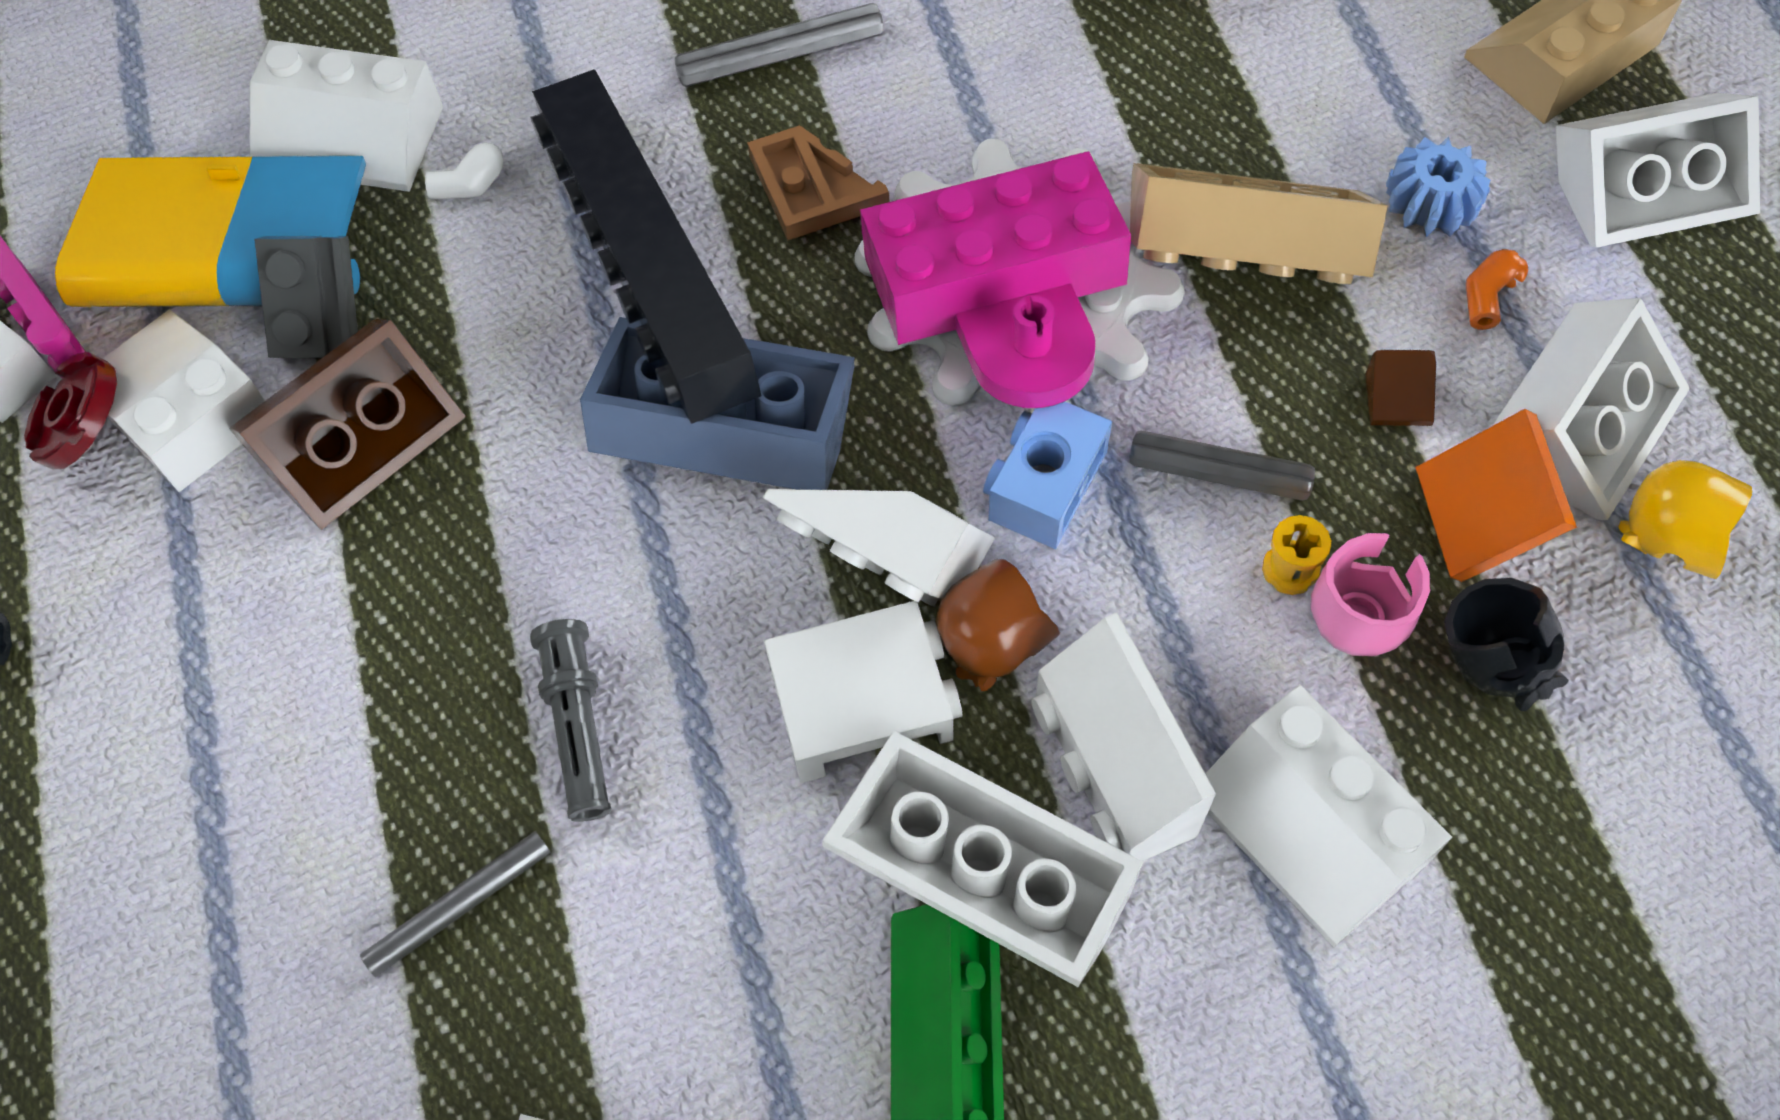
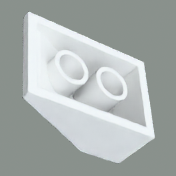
(179, 398)

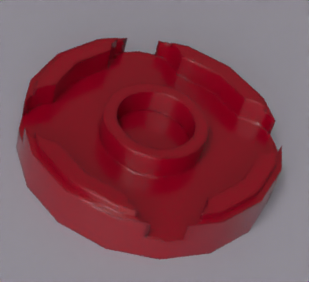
(72, 414)

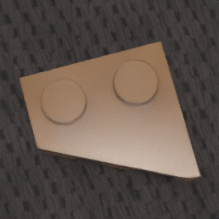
(810, 183)

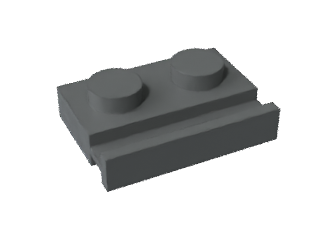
(305, 294)

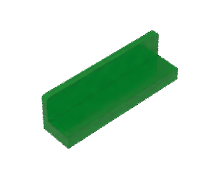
(944, 1020)

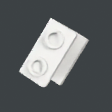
(858, 682)

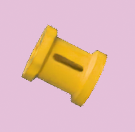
(1302, 555)

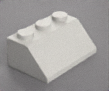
(344, 105)
(1661, 167)
(1601, 399)
(1122, 743)
(1320, 815)

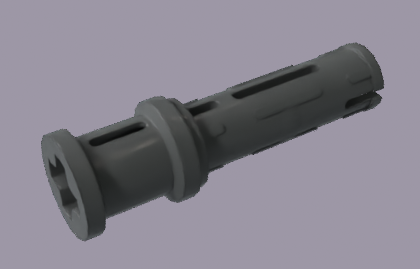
(568, 690)

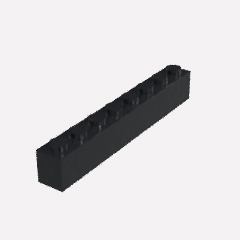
(644, 250)

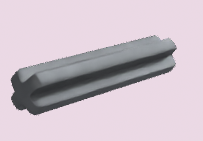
(1222, 465)

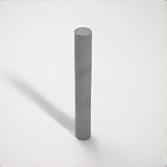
(454, 904)

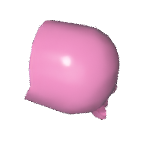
(1366, 605)

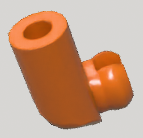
(1487, 280)

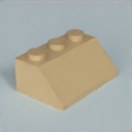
(1569, 48)

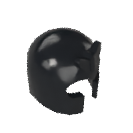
(1507, 640)

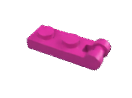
(34, 311)

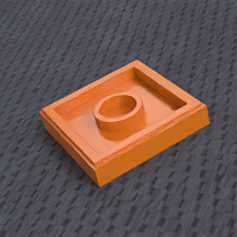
(1495, 496)

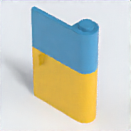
(189, 226)

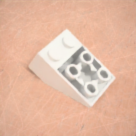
(890, 531)

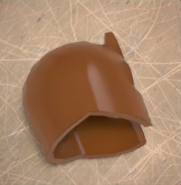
(992, 623)

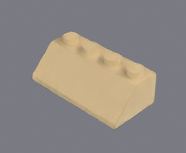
(1254, 222)

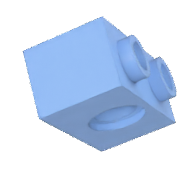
(1041, 502)

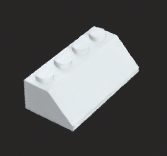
(985, 857)

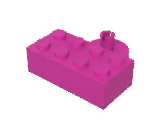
(1004, 272)

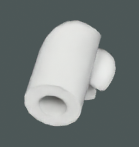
(470, 177)

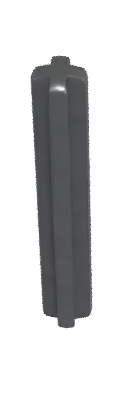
(778, 44)

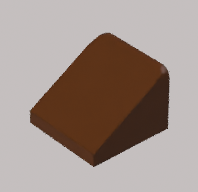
(1401, 387)

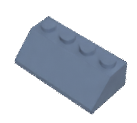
(776, 440)

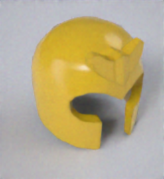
(1686, 513)

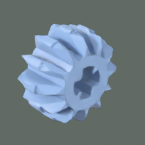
(1437, 186)

